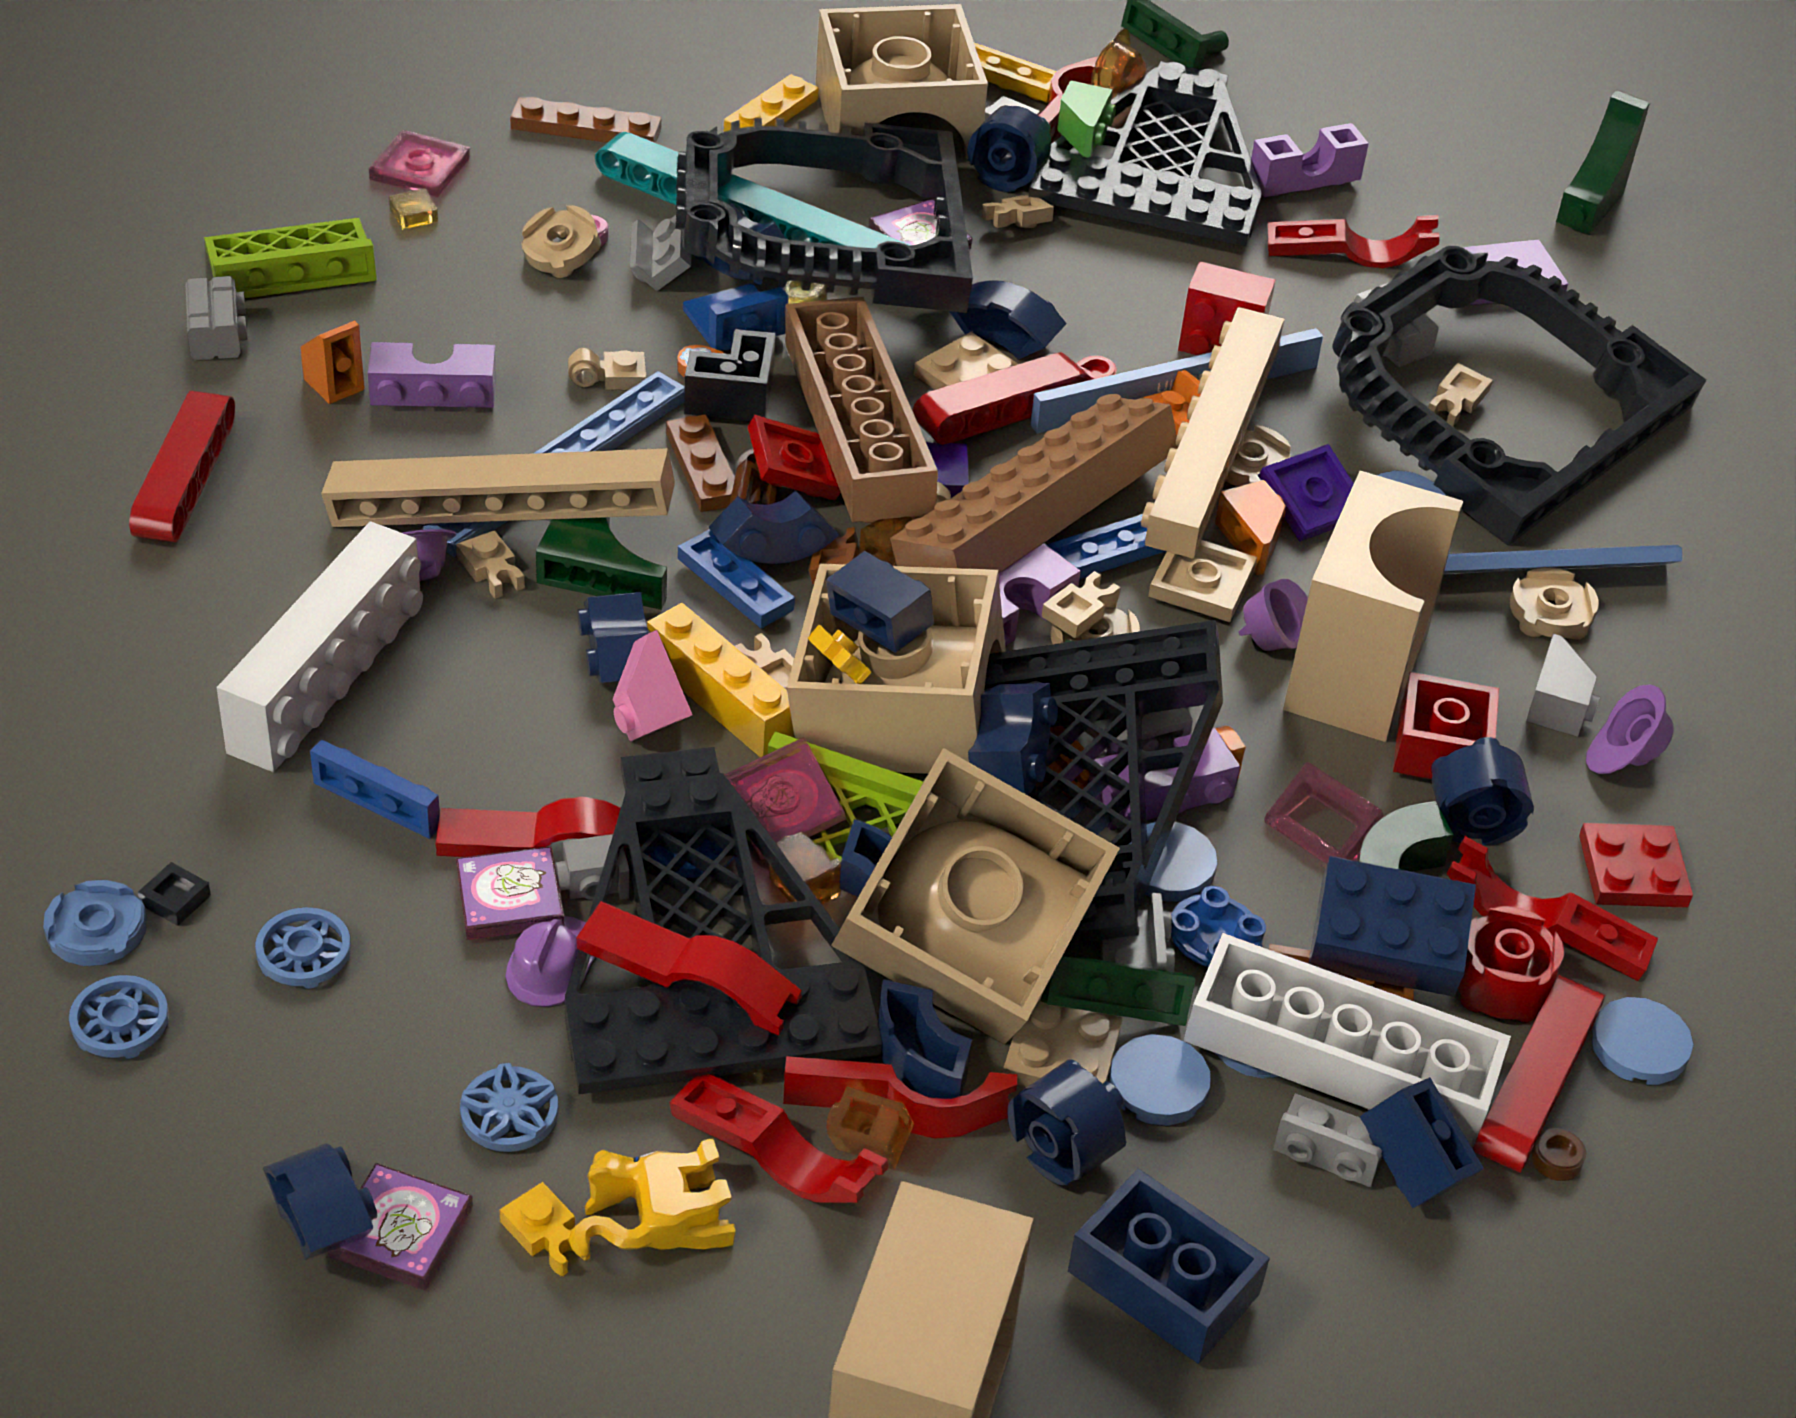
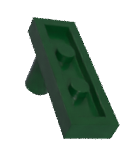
(1170, 34)
(1120, 990)

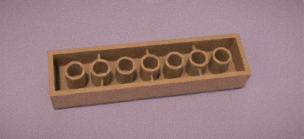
(860, 410)
(1041, 488)

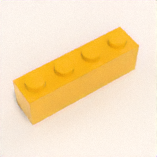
(723, 679)

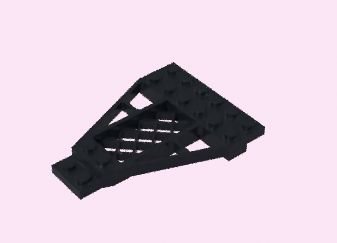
(1169, 195)
(1124, 681)
(692, 1027)

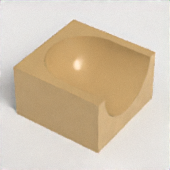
(899, 63)
(1371, 605)
(913, 698)
(976, 897)
(934, 1311)

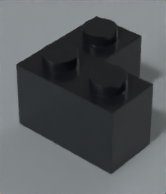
(731, 383)

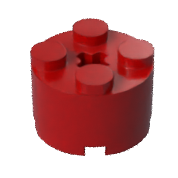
(1510, 964)

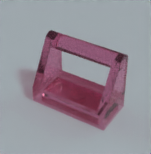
(1335, 796)

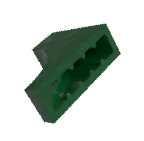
(1606, 166)
(590, 560)

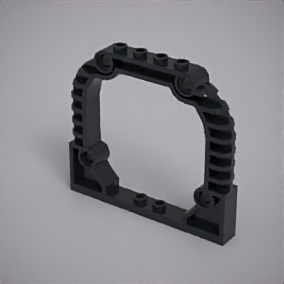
(923, 160)
(1497, 489)

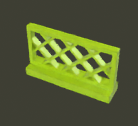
(303, 267)
(861, 785)

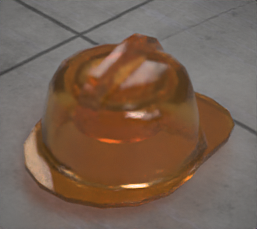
(1118, 64)

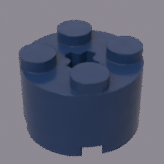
(1009, 147)
(1483, 792)
(1068, 1122)

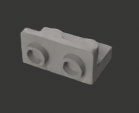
(659, 254)
(1149, 946)
(1328, 1140)

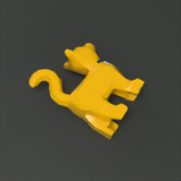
(666, 1207)

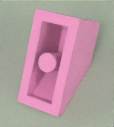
(648, 690)

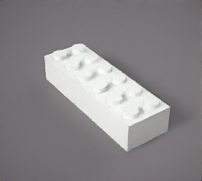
(320, 647)
(1341, 1033)

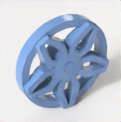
(303, 947)
(119, 1016)
(509, 1108)

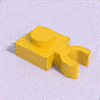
(840, 651)
(540, 1223)

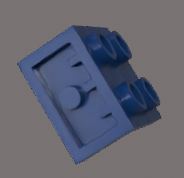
(737, 308)

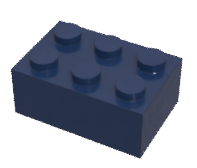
(1392, 926)
(1168, 1265)

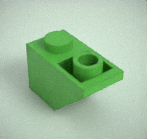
(1085, 116)

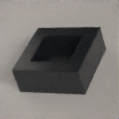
(174, 893)

